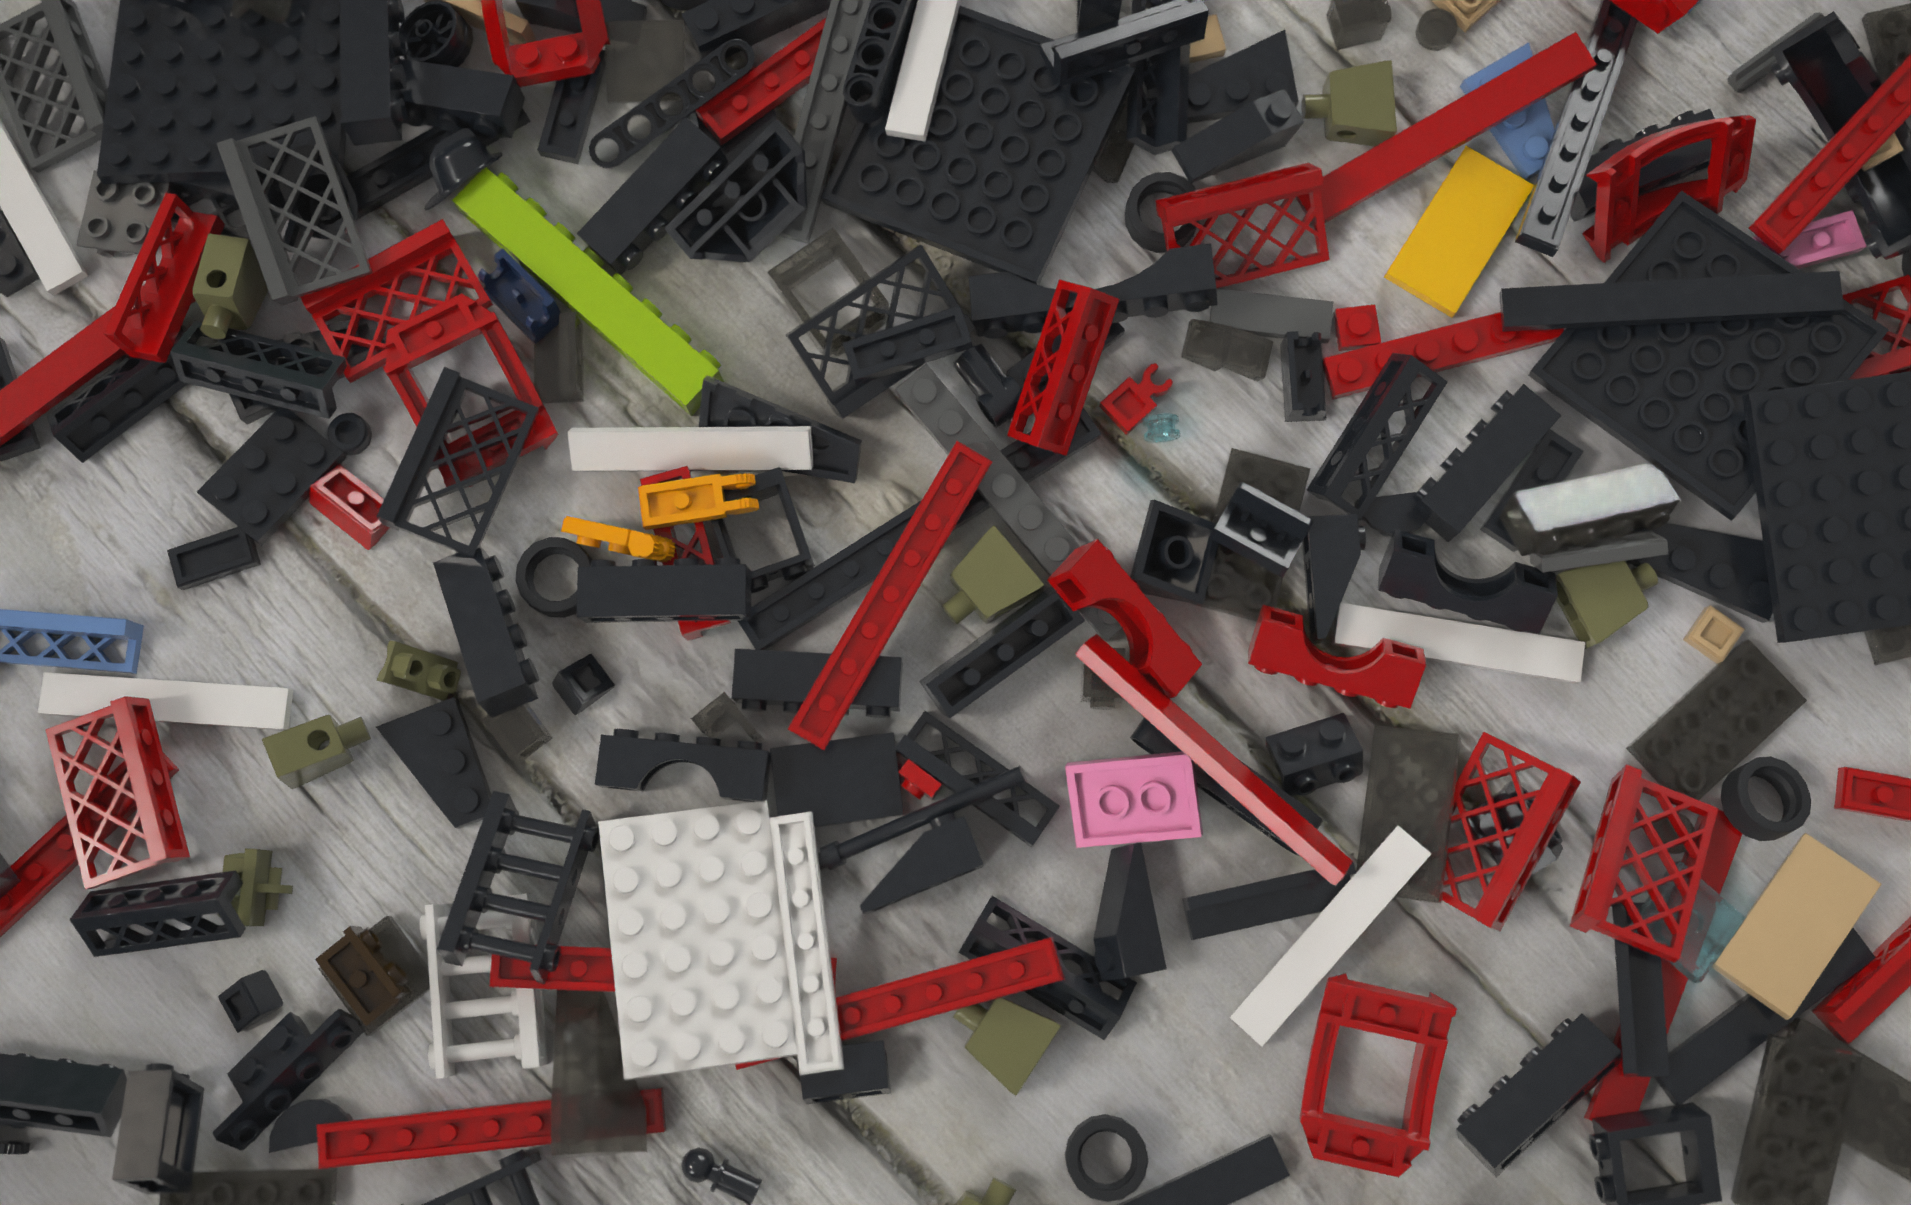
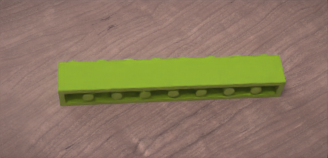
(587, 289)

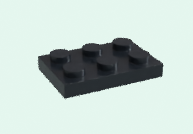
(271, 475)

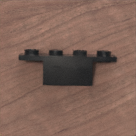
(280, 1071)

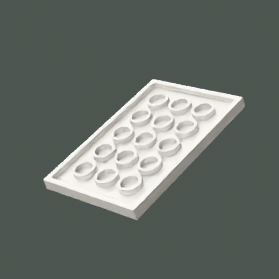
(696, 939)

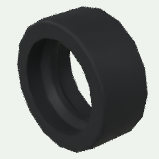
(1156, 183)
(528, 564)
(1788, 784)
(1138, 1166)

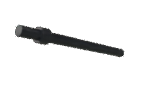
(836, 853)

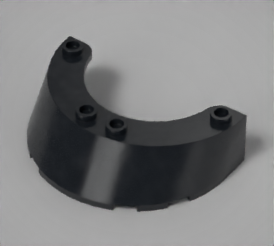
(1834, 83)

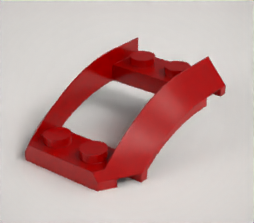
(551, 57)
(1626, 217)
(440, 331)
(1389, 1014)

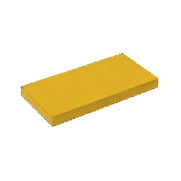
(1459, 231)

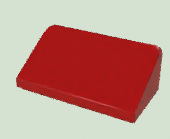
(349, 505)

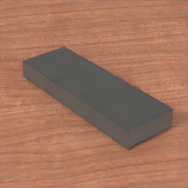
(1273, 314)
(1602, 551)

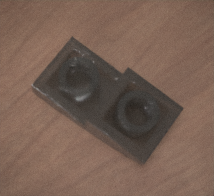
(1227, 347)

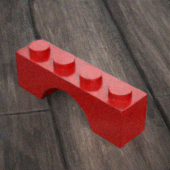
(1097, 580)
(1385, 673)

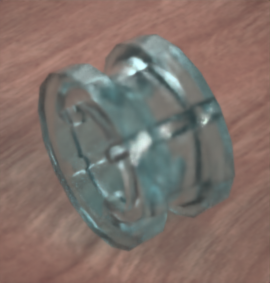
(1161, 428)

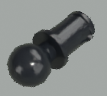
(700, 1166)

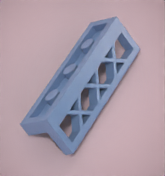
(70, 626)

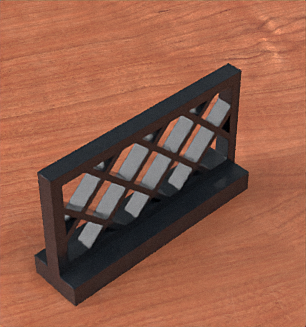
(848, 395)
(425, 448)

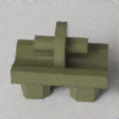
(419, 671)
(259, 887)

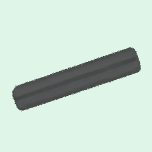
(1761, 63)

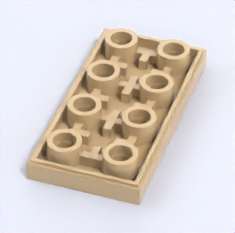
(1796, 926)

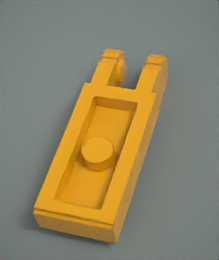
(693, 500)
(620, 539)

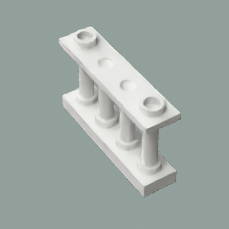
(526, 1003)

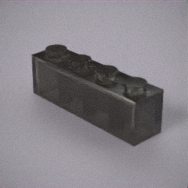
(1589, 508)

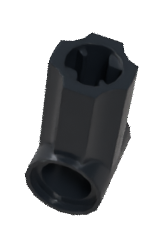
(994, 391)

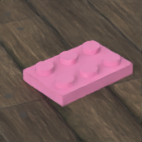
(1134, 799)

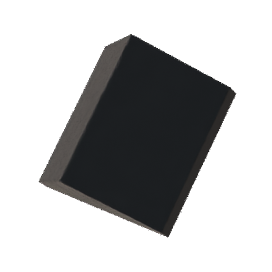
(1174, 554)

